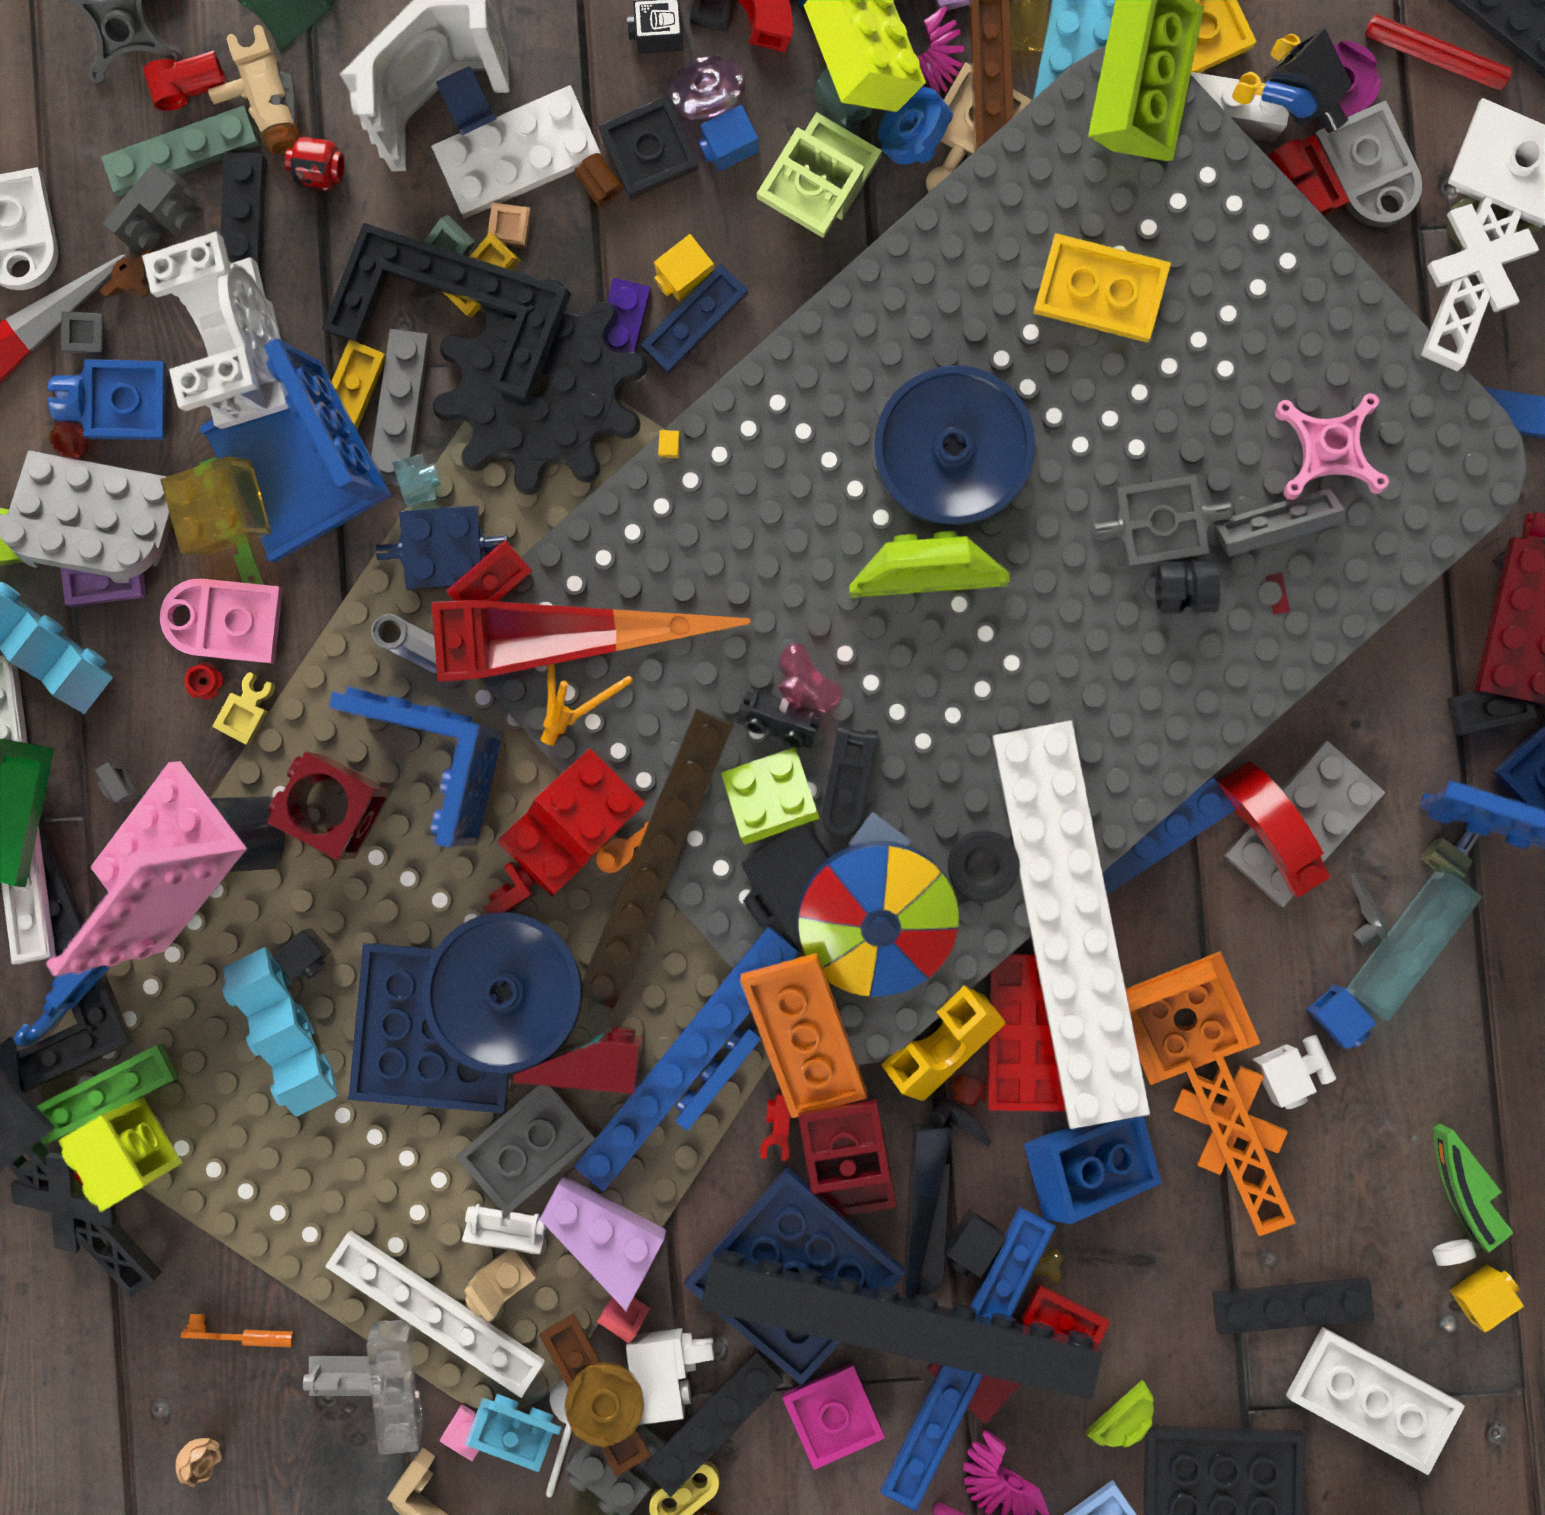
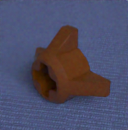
(128, 277)

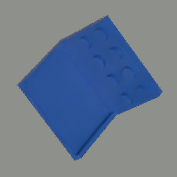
(304, 457)
(473, 766)
(1487, 814)

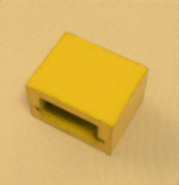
(669, 444)

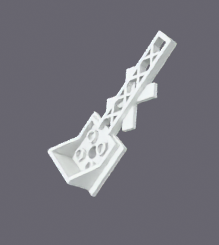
(1489, 174)

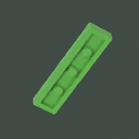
(107, 1091)

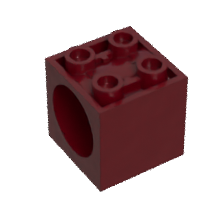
(364, 806)

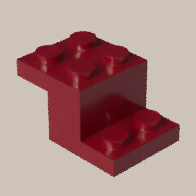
(848, 1157)

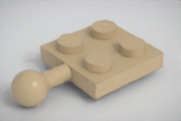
(960, 130)

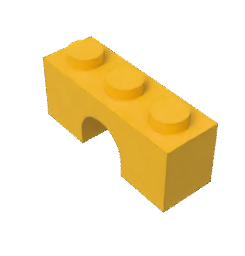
(928, 1063)

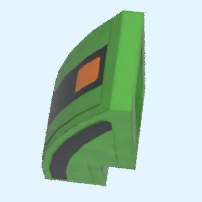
(1469, 1190)

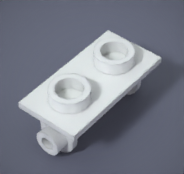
(508, 1232)

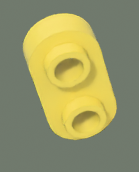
(689, 1496)

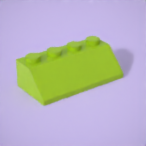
(1145, 76)

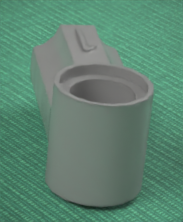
(412, 645)

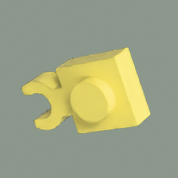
(242, 715)

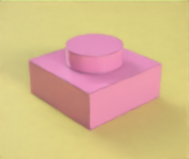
(458, 1430)

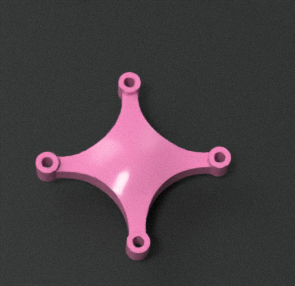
(1331, 446)

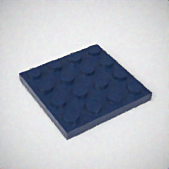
(394, 1048)
(799, 1232)

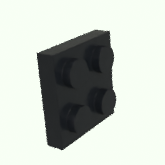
(648, 147)

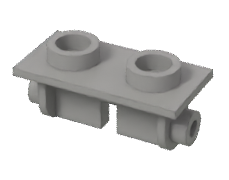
(338, 1376)

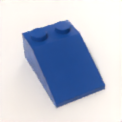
(1091, 1167)

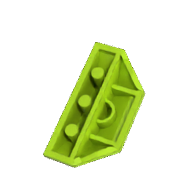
(928, 566)

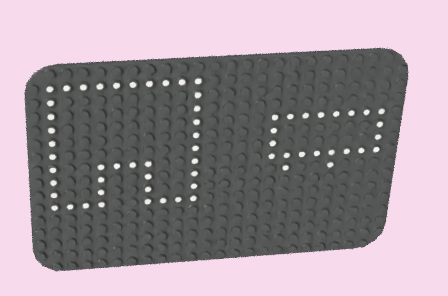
(788, 507)

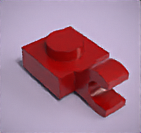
(780, 1117)

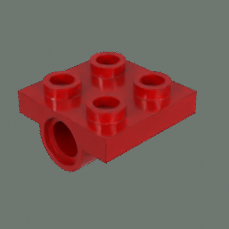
(1311, 173)

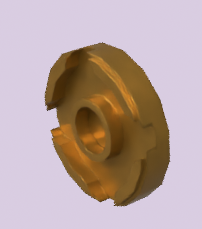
(604, 1404)

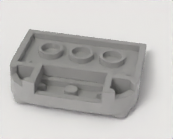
(86, 517)

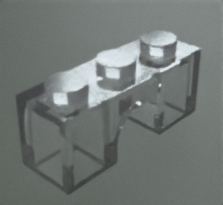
(392, 1386)

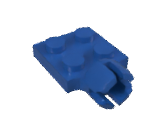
(113, 399)

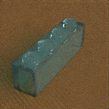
(1413, 944)

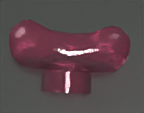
(805, 682)

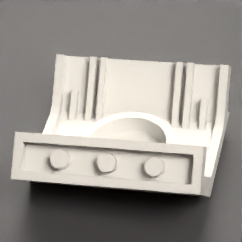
(413, 53)

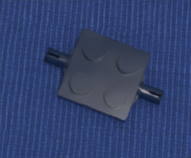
(439, 545)

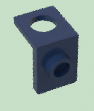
(465, 100)

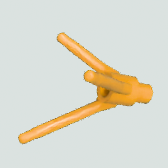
(561, 716)

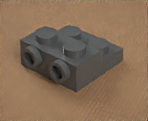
(152, 205)
(617, 1494)

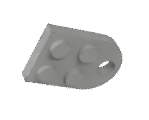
(1372, 163)

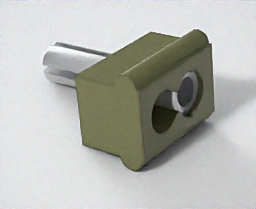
(1449, 858)

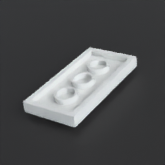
(516, 152)
(1375, 1400)

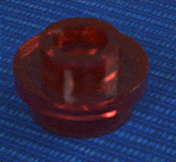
(68, 439)
(967, 1091)

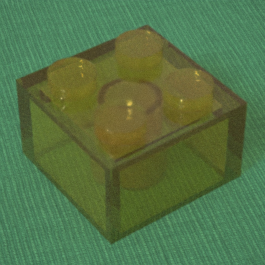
(215, 506)

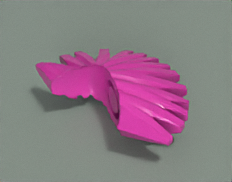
(935, 62)
(997, 1484)

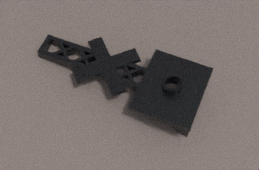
(50, 1186)

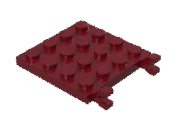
(1516, 633)

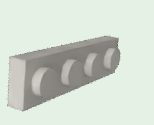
(399, 400)

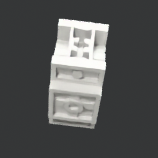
(234, 324)

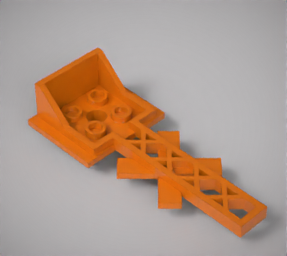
(1217, 1032)

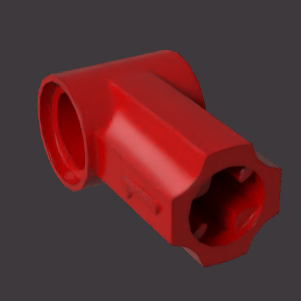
(175, 82)

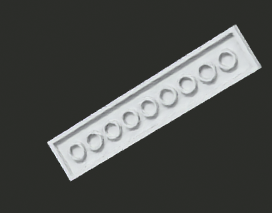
(1070, 925)

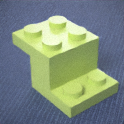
(819, 174)

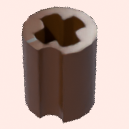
(598, 180)

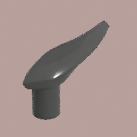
(1370, 911)

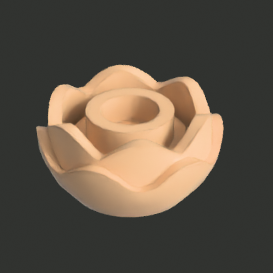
(197, 1461)

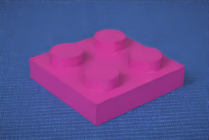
(833, 1415)

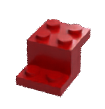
(570, 822)

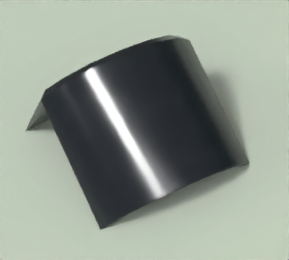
(249, 821)

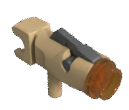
(266, 88)

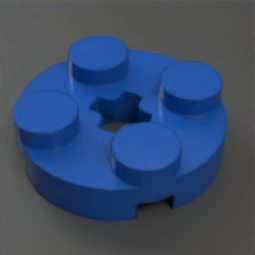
(930, 119)

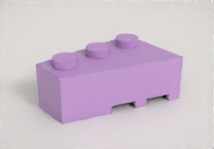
(603, 1237)

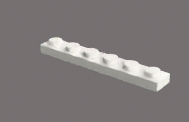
(435, 1313)

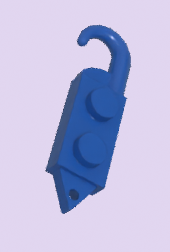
(66, 993)

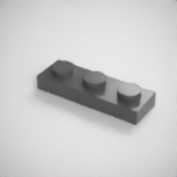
(1279, 522)

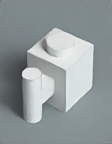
(1288, 1073)

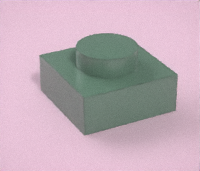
(450, 236)

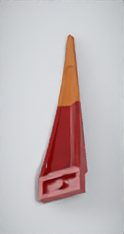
(504, 637)

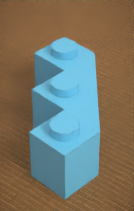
(48, 654)
(279, 1032)

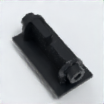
(761, 715)

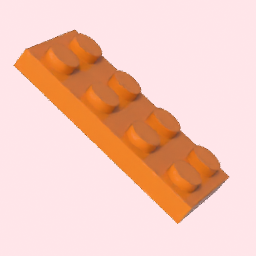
(803, 1035)

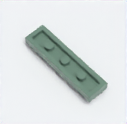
(182, 148)

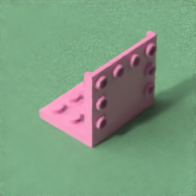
(156, 874)

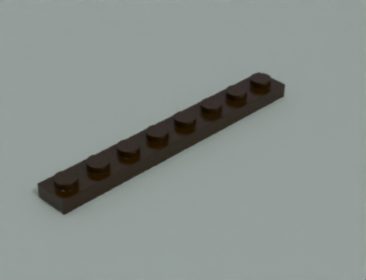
(655, 857)

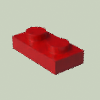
(491, 576)
(1063, 1314)

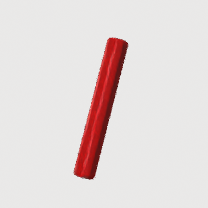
(1438, 52)

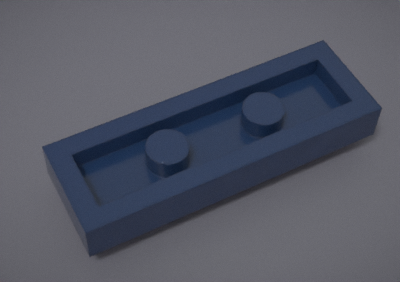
(694, 319)

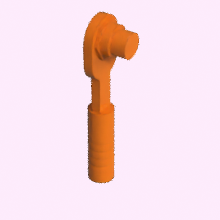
(618, 852)
(197, 1330)

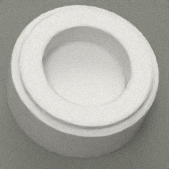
(1454, 1252)

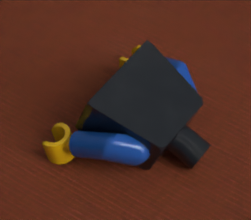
(1304, 81)

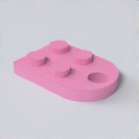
(225, 619)

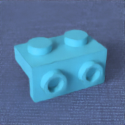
(511, 1433)

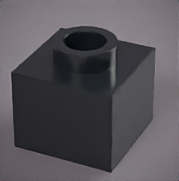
(303, 955)

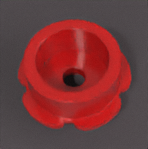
(193, 681)

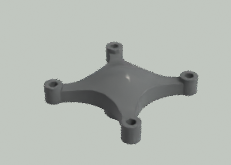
(119, 29)

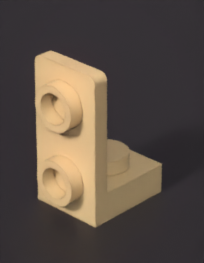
(497, 1283)
(406, 1492)

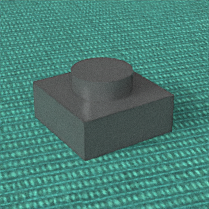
(82, 332)
(116, 783)

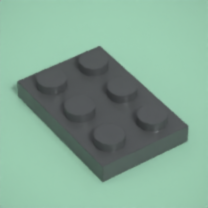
(526, 1147)

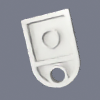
(26, 229)

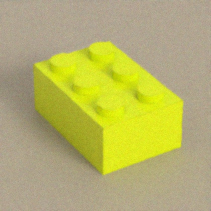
(866, 51)
(119, 1153)

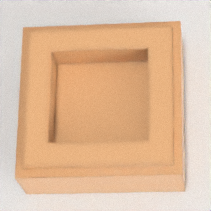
(510, 224)

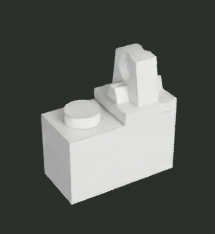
(659, 1365)

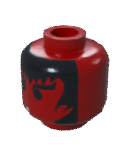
(315, 163)

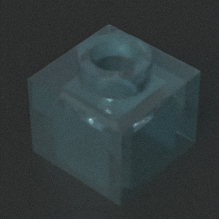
(416, 479)

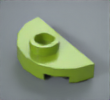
(1126, 1420)

